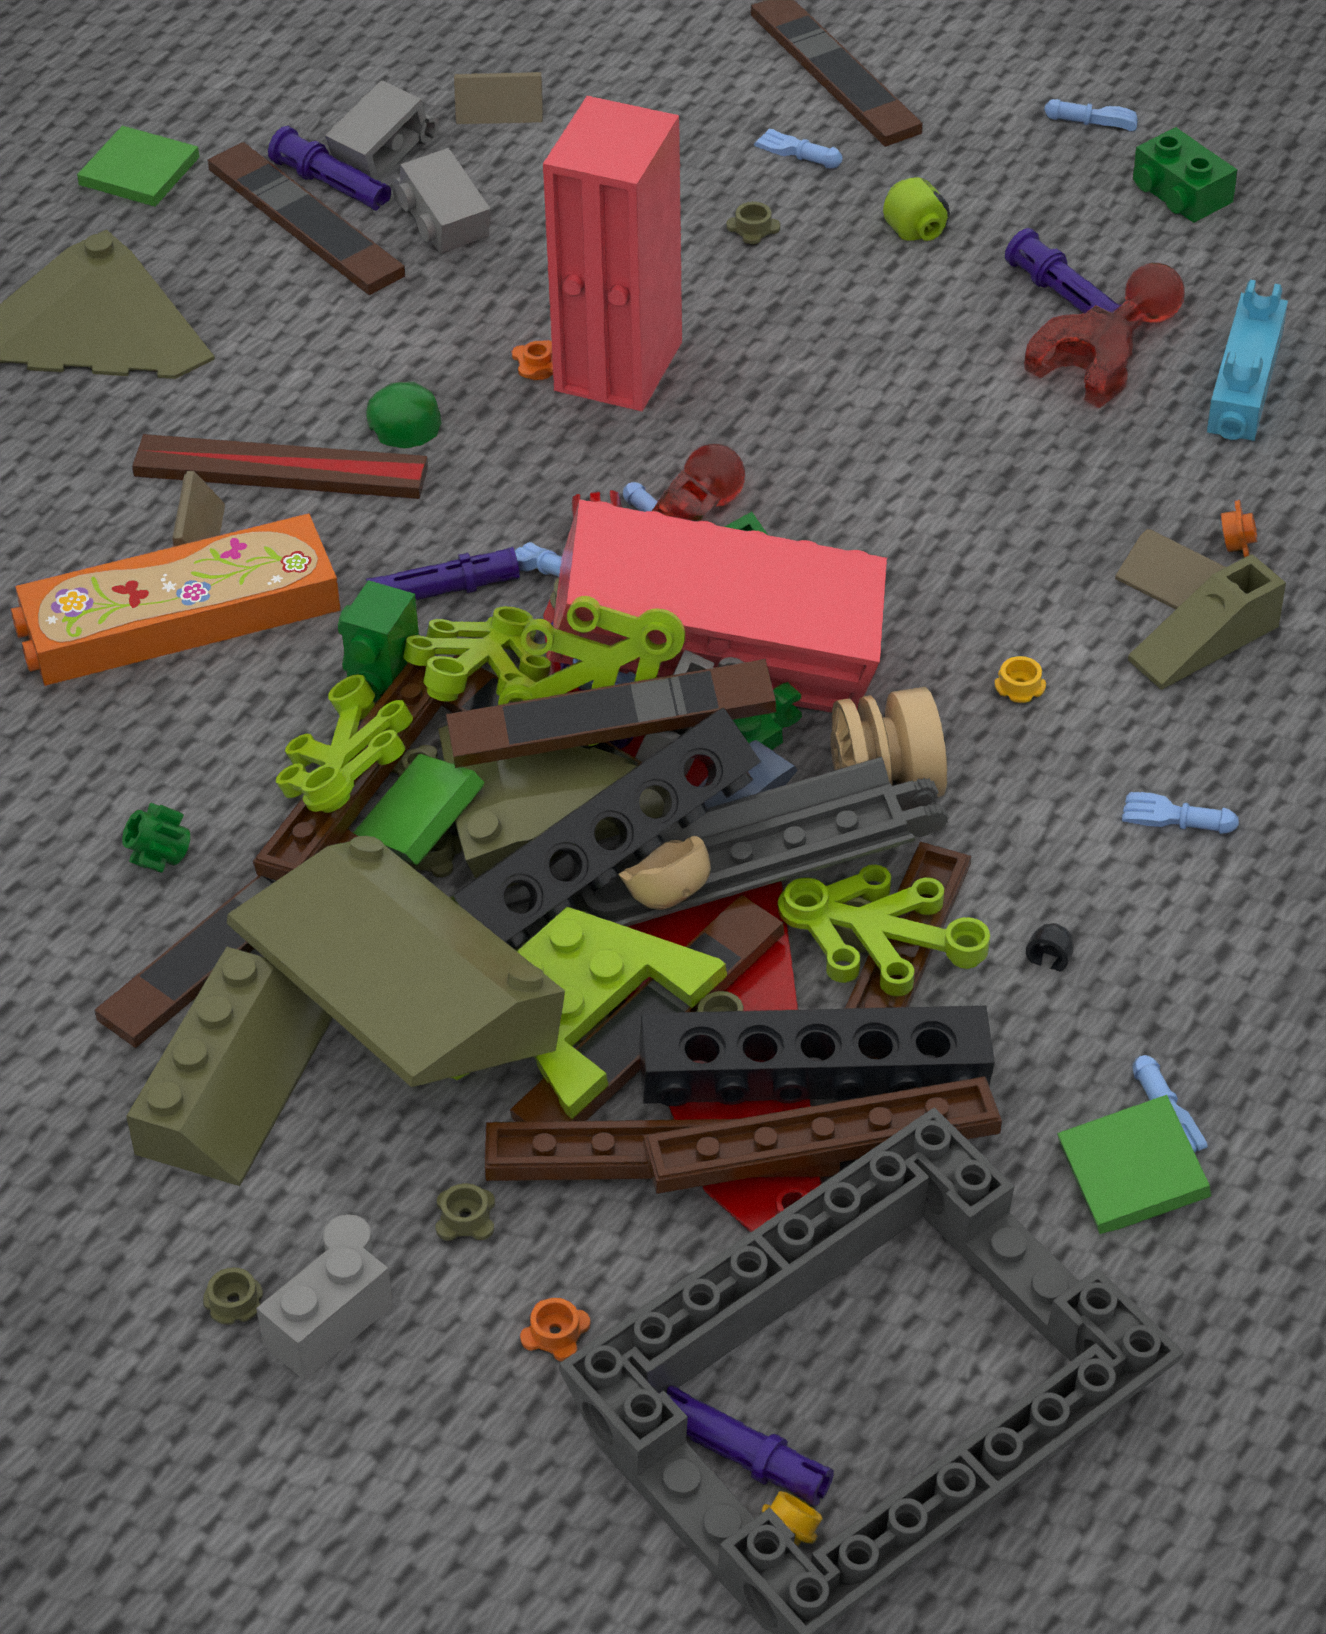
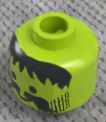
(914, 208)

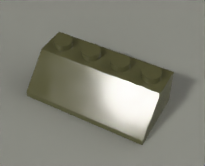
(227, 1070)

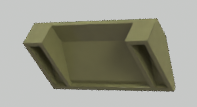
(401, 964)

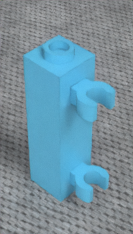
(1247, 364)

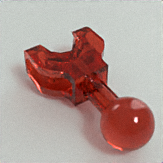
(1104, 339)
(708, 480)

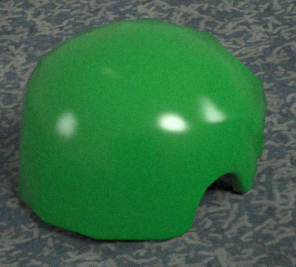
(403, 415)

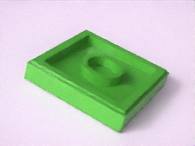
(138, 165)
(420, 807)
(1134, 1165)

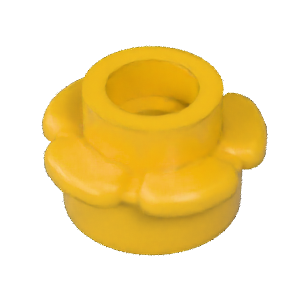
(1020, 679)
(797, 1516)

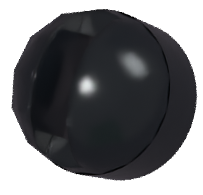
(1051, 940)

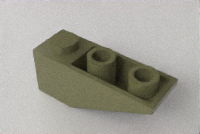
(1212, 622)

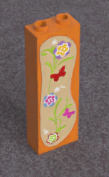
(175, 599)

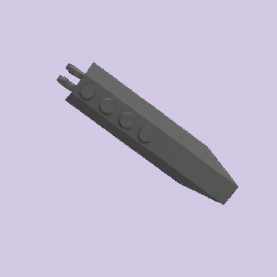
(771, 839)

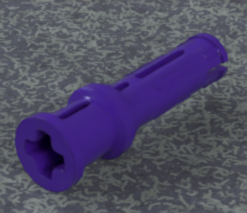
(314, 161)
(1050, 269)

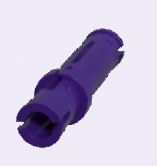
(455, 575)
(763, 1455)

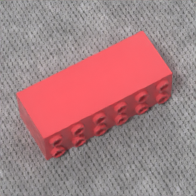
(614, 251)
(736, 593)

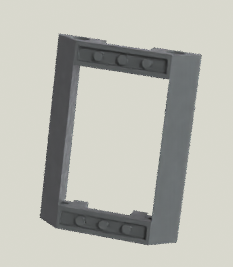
(674, 1337)

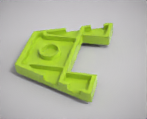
(598, 969)

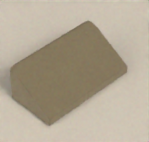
(498, 98)
(198, 511)
(1165, 569)

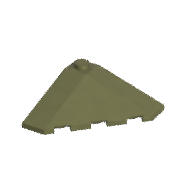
(99, 313)
(532, 794)

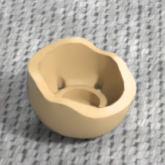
(669, 873)

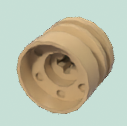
(906, 738)

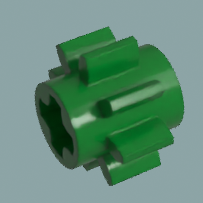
(156, 837)

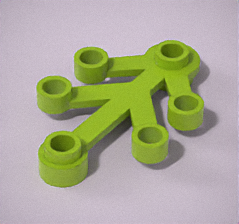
(598, 660)
(448, 676)
(331, 783)
(816, 907)

